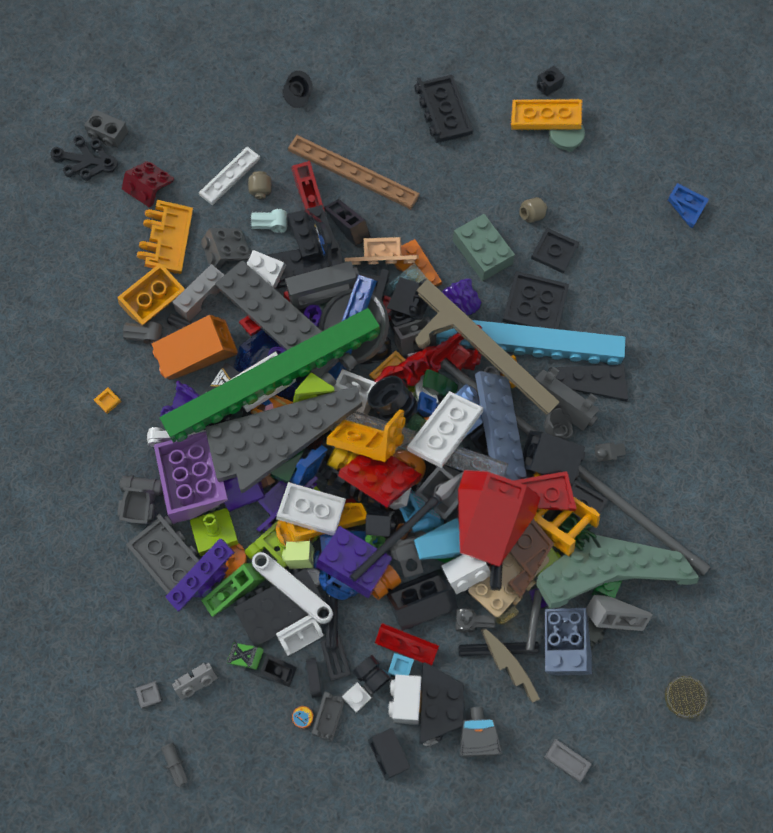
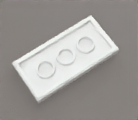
(445, 429)

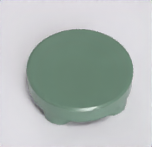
(567, 138)

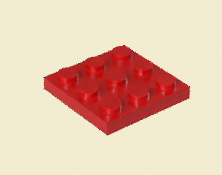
(380, 479)

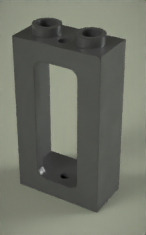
(320, 285)

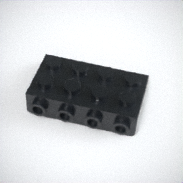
(443, 108)
(271, 609)

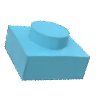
(400, 665)

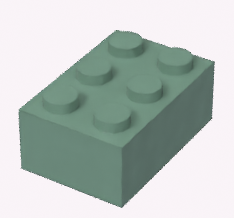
(483, 247)

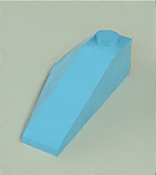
(440, 542)

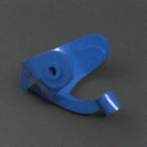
(339, 593)

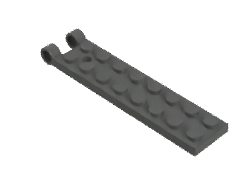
(274, 314)

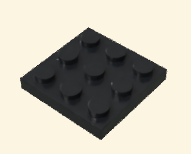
(535, 301)

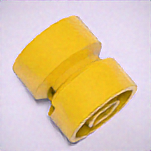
(340, 458)

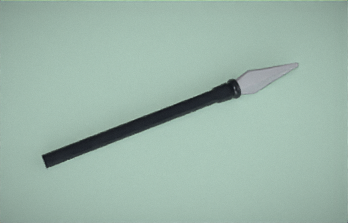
(442, 493)

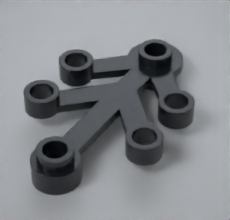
(85, 160)

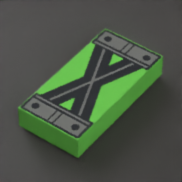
(245, 656)

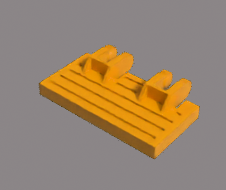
(169, 234)

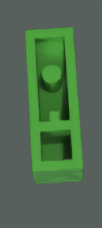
(232, 588)

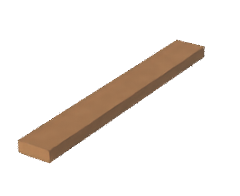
(354, 172)

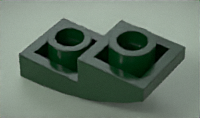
(438, 384)

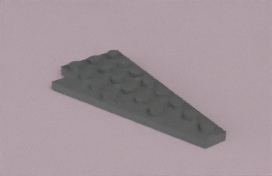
(266, 440)

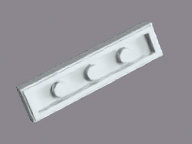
(229, 175)

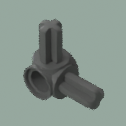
(467, 620)

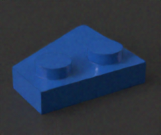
(687, 203)

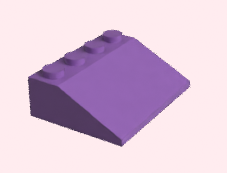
(188, 477)

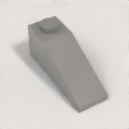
(615, 614)

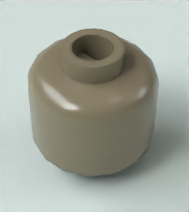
(259, 184)
(533, 209)

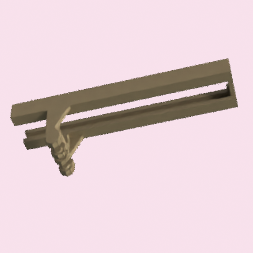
(451, 317)

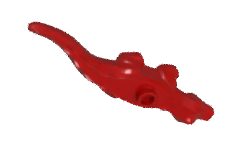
(416, 364)

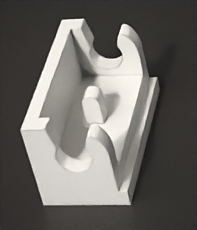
(299, 634)

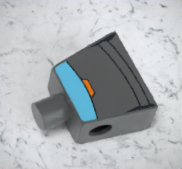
(479, 736)

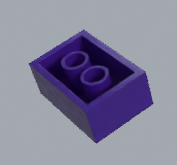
(345, 554)

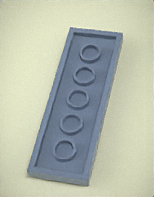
(500, 423)

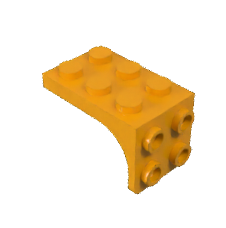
(368, 440)

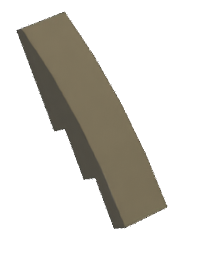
(505, 659)

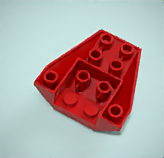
(492, 515)

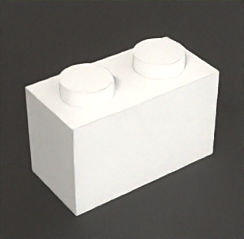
(465, 572)

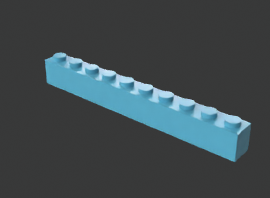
(550, 342)

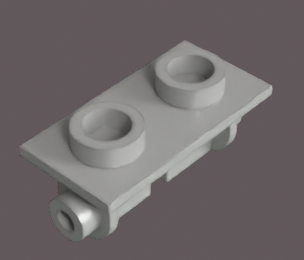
(186, 686)

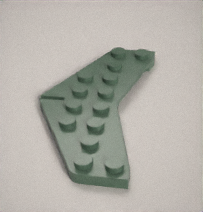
(610, 561)

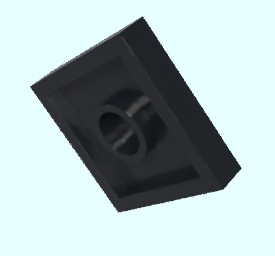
(555, 250)

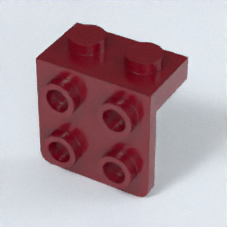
(144, 182)

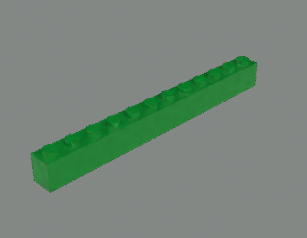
(270, 375)

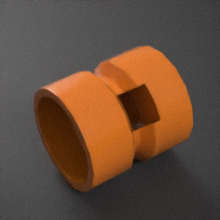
(388, 581)

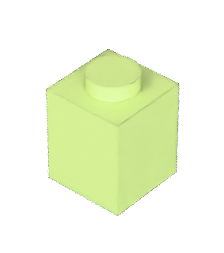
(299, 554)

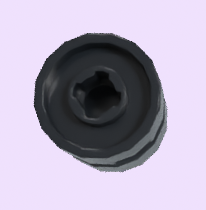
(371, 674)

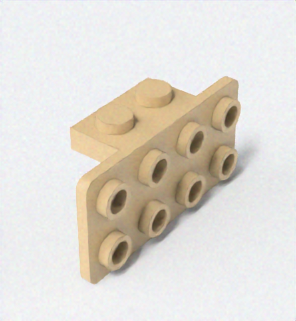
(498, 601)

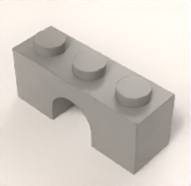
(190, 300)

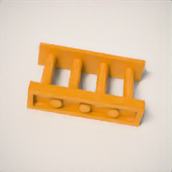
(565, 541)

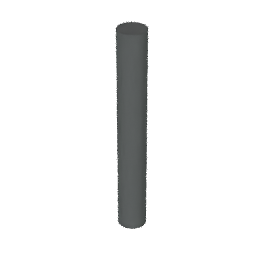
(534, 621)

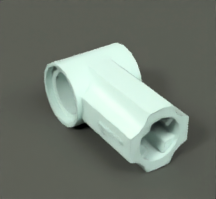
(275, 220)

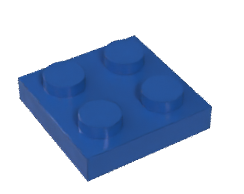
(308, 467)

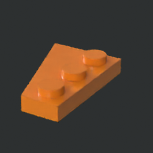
(423, 263)

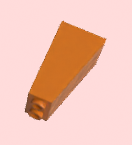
(194, 347)

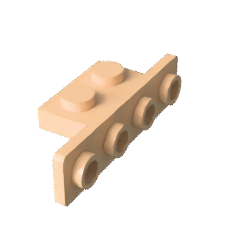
(382, 249)

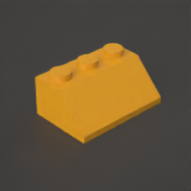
(150, 294)

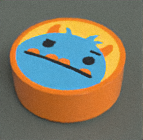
(302, 717)

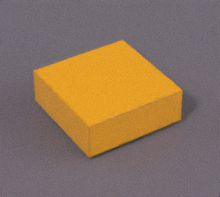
(107, 400)

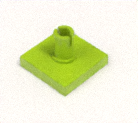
(211, 528)

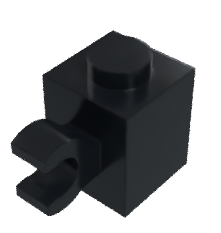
(335, 485)

